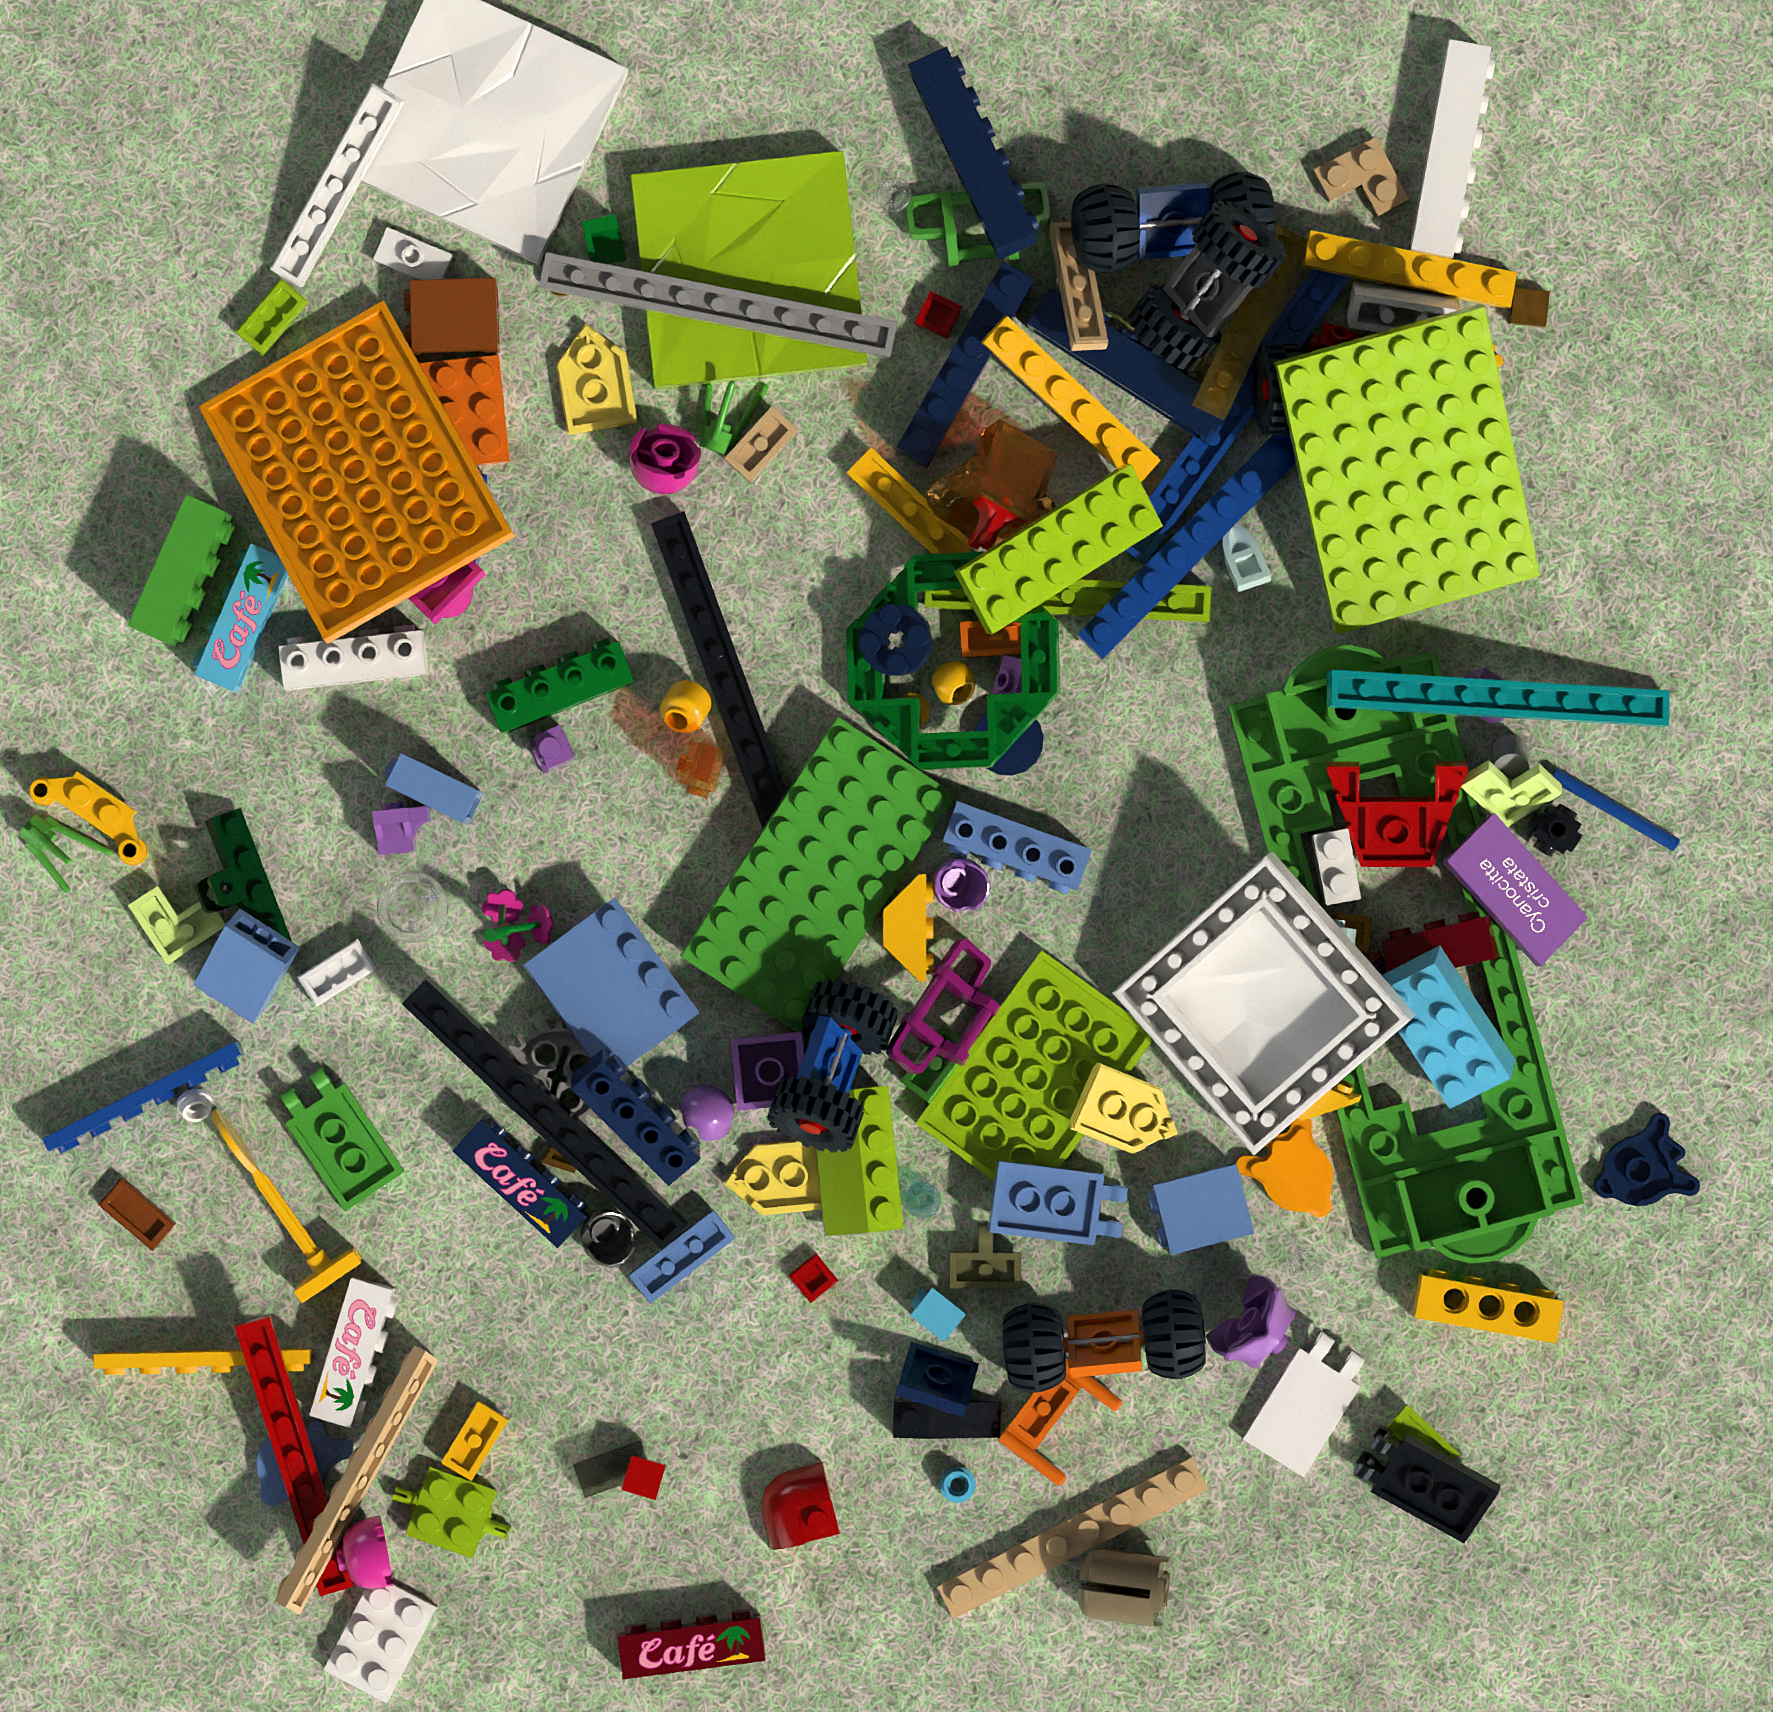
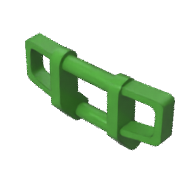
(948, 201)

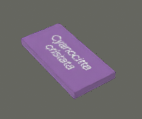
(1515, 889)

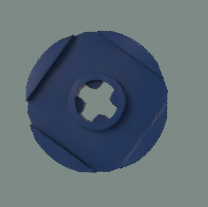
(916, 636)

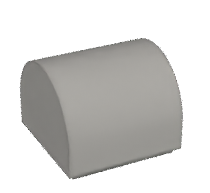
(1510, 755)

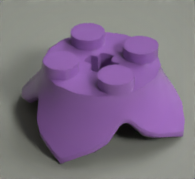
(1259, 1329)

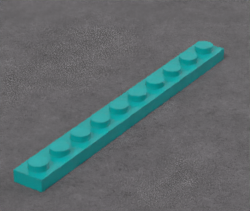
(1497, 698)

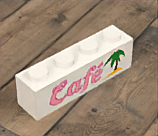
(352, 1352)

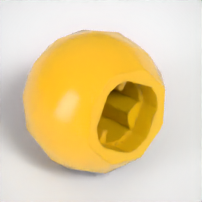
(953, 683)

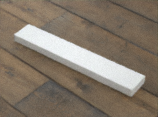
(337, 184)

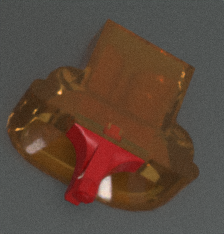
(995, 488)

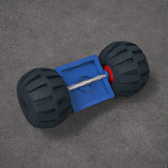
(1115, 231)

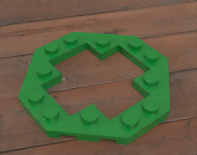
(1006, 713)

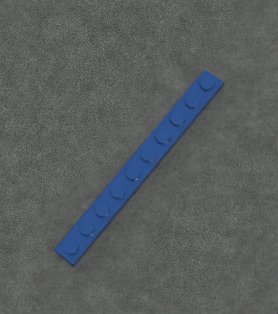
(1200, 459)
(1189, 545)

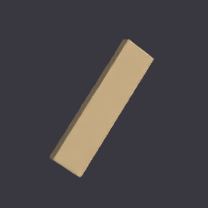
(1078, 292)

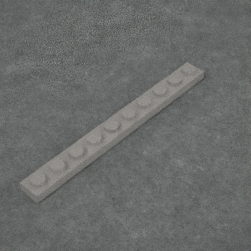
(718, 305)

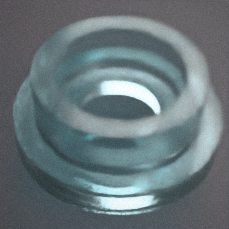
(923, 1212)

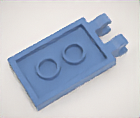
(1051, 1203)

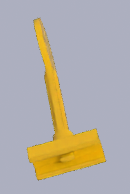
(324, 1270)

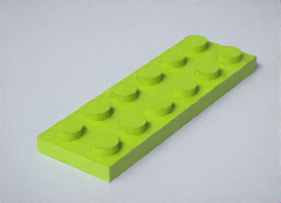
(1058, 548)

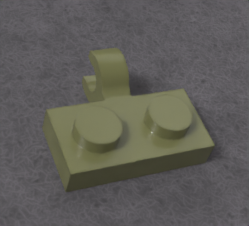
(985, 1267)

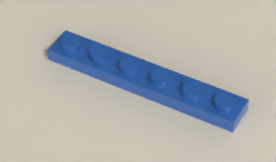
(130, 1106)

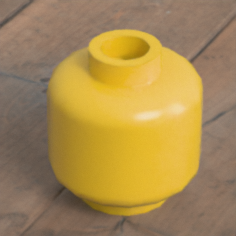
(685, 706)

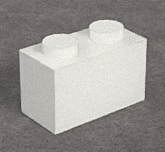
(1335, 867)

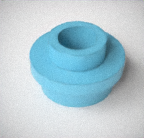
(957, 1496)

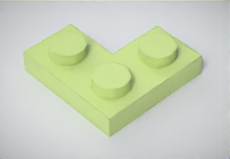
(1508, 797)
(174, 933)

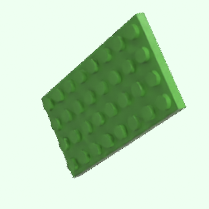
(817, 873)

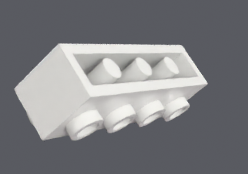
(353, 659)

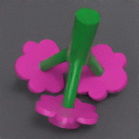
(505, 939)

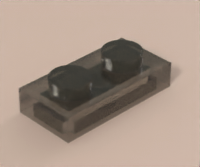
(606, 1469)

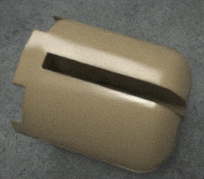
(1125, 1570)

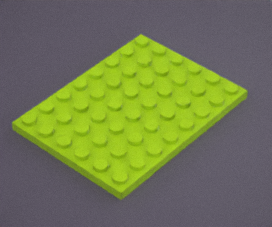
(1408, 468)

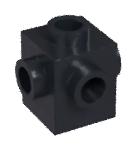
(1542, 835)

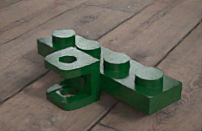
(243, 875)

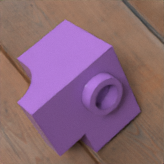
(398, 826)

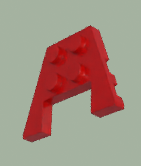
(1397, 828)

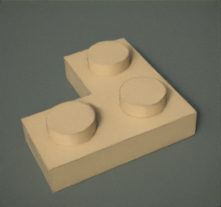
(1364, 168)

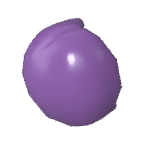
(961, 884)
(707, 1111)

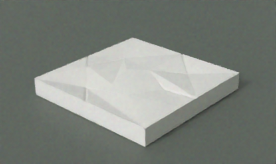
(492, 123)
(1263, 1003)

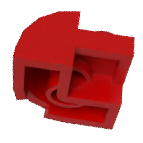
(798, 1507)

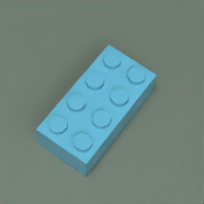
(1450, 1029)

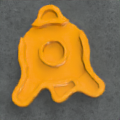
(1293, 1171)

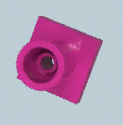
(450, 594)

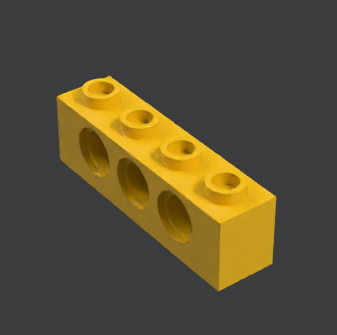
(1541, 1325)

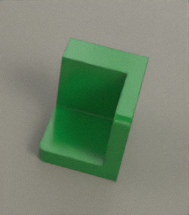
(604, 240)

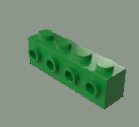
(559, 687)

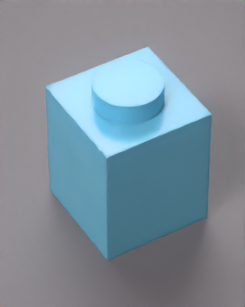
(936, 1312)

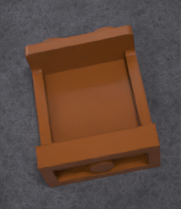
(453, 315)

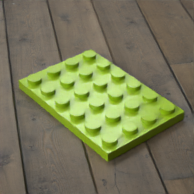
(1031, 1069)

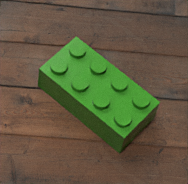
(181, 571)

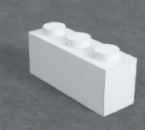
(1386, 308)

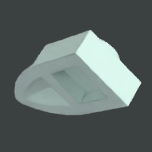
(1244, 559)

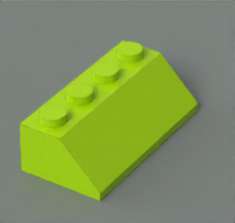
(862, 1184)

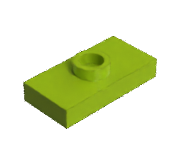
(272, 317)

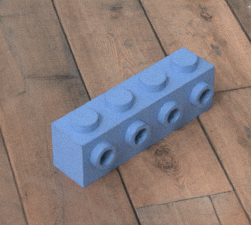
(1016, 846)

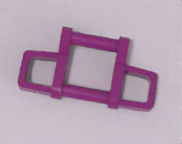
(965, 992)

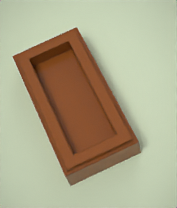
(137, 1214)

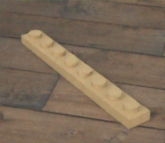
(356, 1480)
(1072, 1537)

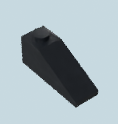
(927, 1422)

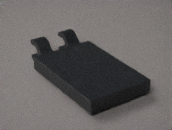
(1427, 1483)

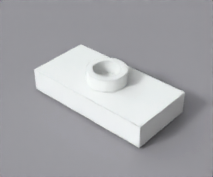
(412, 256)
(337, 972)

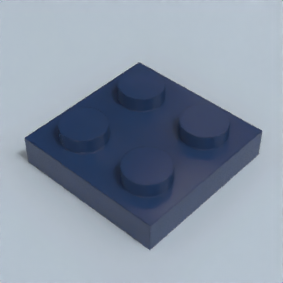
(937, 1379)

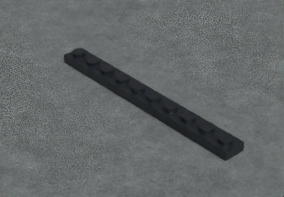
(720, 663)
(545, 1113)

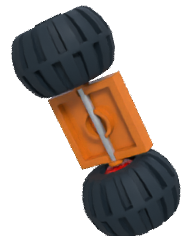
(1104, 1341)

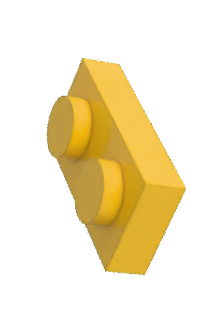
(475, 1440)

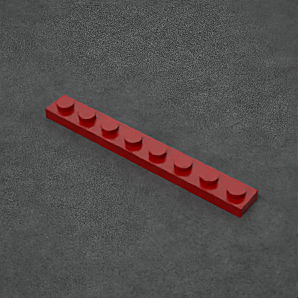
(288, 1436)

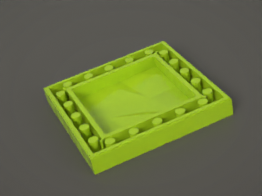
(755, 230)

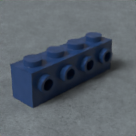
(636, 1116)

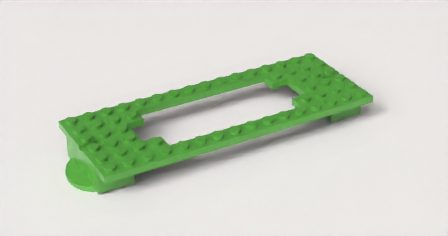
(1408, 1181)

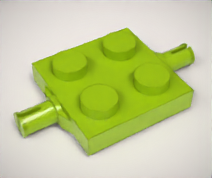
(451, 1512)

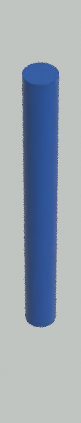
(1616, 810)

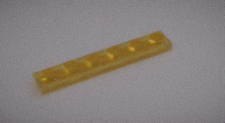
(1246, 333)

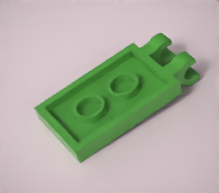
(341, 1141)

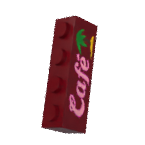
(691, 1646)

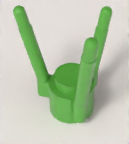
(717, 434)
(40, 836)

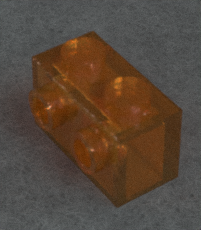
(701, 769)

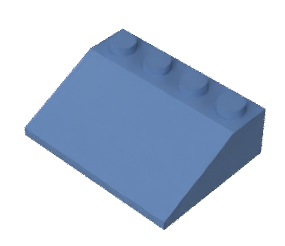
(611, 986)

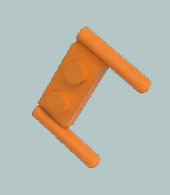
(1040, 1415)

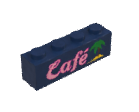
(521, 1182)

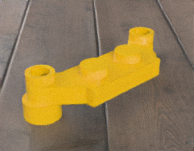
(97, 808)

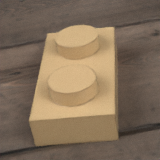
(761, 444)

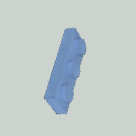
(681, 1256)

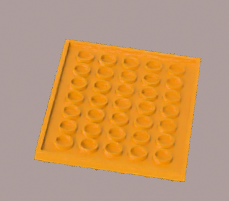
(356, 472)

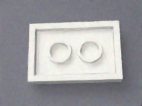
(380, 1640)

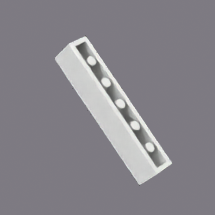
(1451, 148)

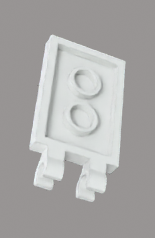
(1304, 1406)

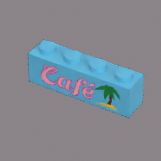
(242, 619)

